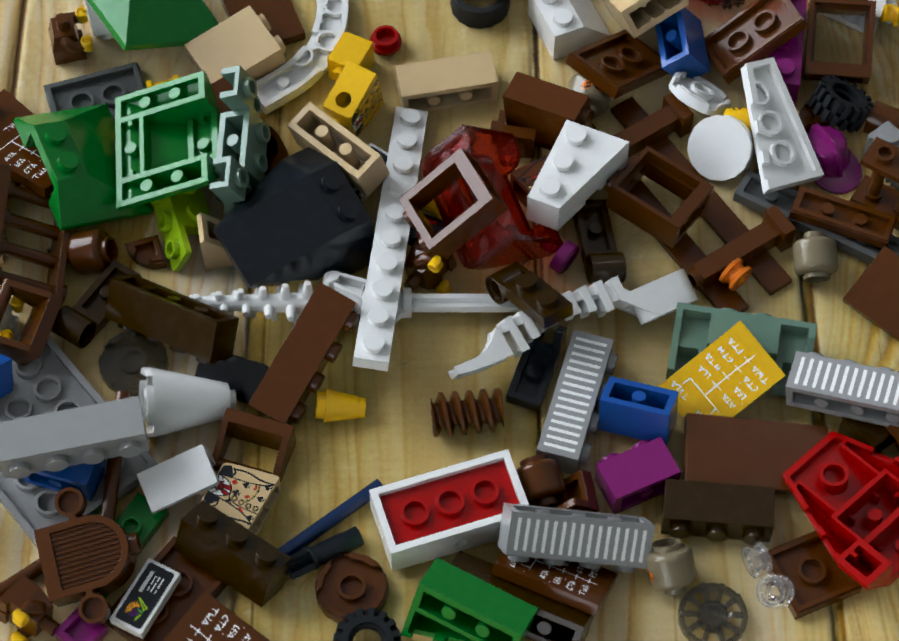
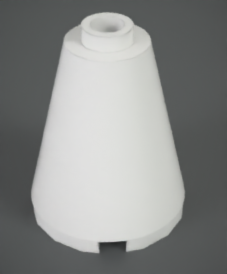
(181, 401)

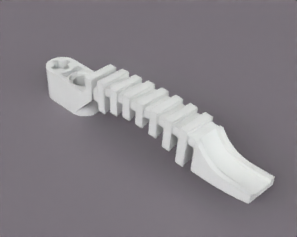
(646, 302)

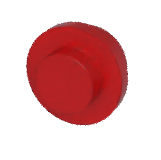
(386, 40)

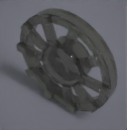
(712, 614)

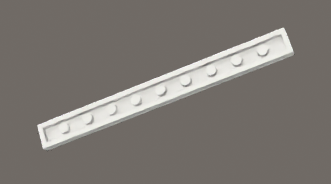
(389, 242)

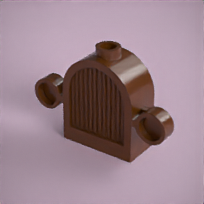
(85, 557)

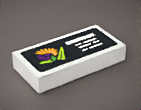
(145, 598)

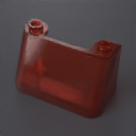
(509, 235)

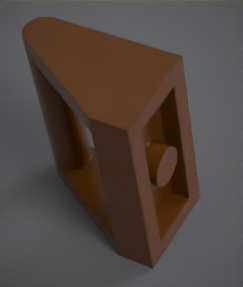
(38, 325)
(256, 431)

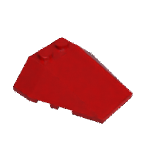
(852, 506)

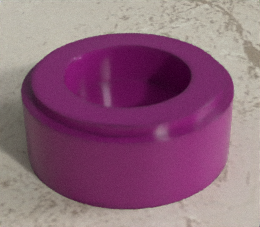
(564, 257)

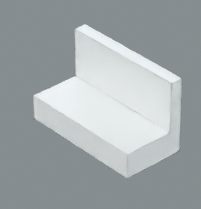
(178, 478)

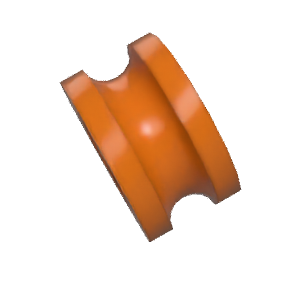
(735, 274)

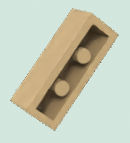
(447, 82)
(357, 160)

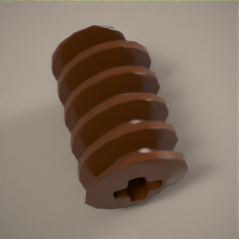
(467, 412)

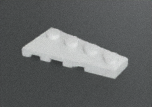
(778, 134)

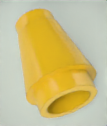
(338, 406)

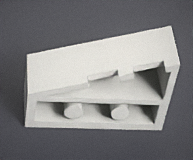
(572, 172)

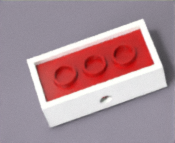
(445, 509)

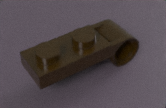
(598, 243)
(528, 294)
(86, 317)

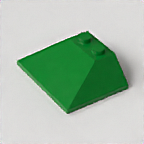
(154, 22)
(165, 140)
(80, 162)

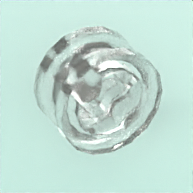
(757, 559)
(779, 581)

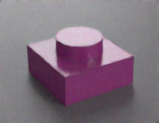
(76, 629)

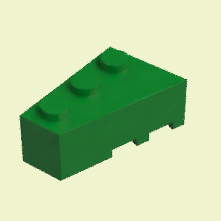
(465, 608)

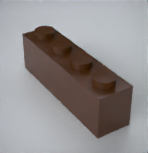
(305, 355)

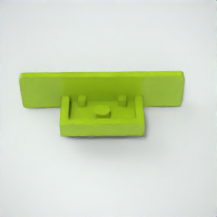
(175, 220)

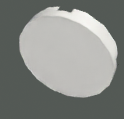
(699, 94)
(720, 147)

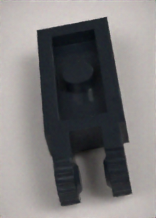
(535, 371)

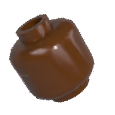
(91, 250)
(541, 480)

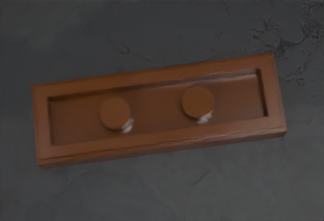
(843, 217)

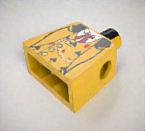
(354, 98)

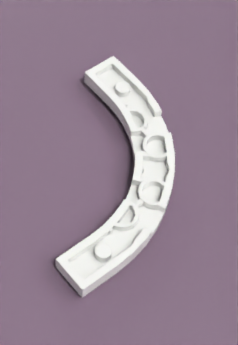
(309, 62)

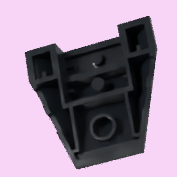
(298, 224)

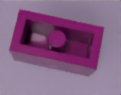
(635, 474)

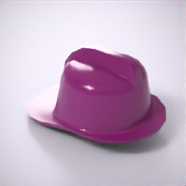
(838, 163)

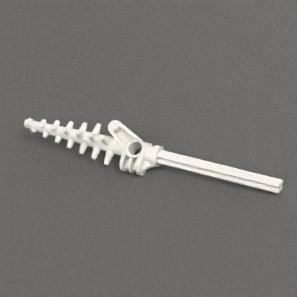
(351, 287)

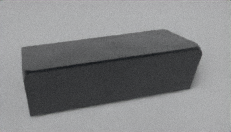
(240, 374)

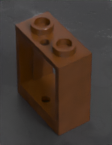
(853, 72)
(671, 177)
(469, 223)

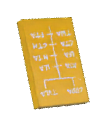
(724, 375)

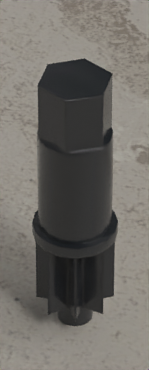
(320, 553)

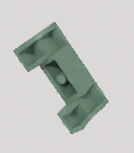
(241, 140)
(700, 326)

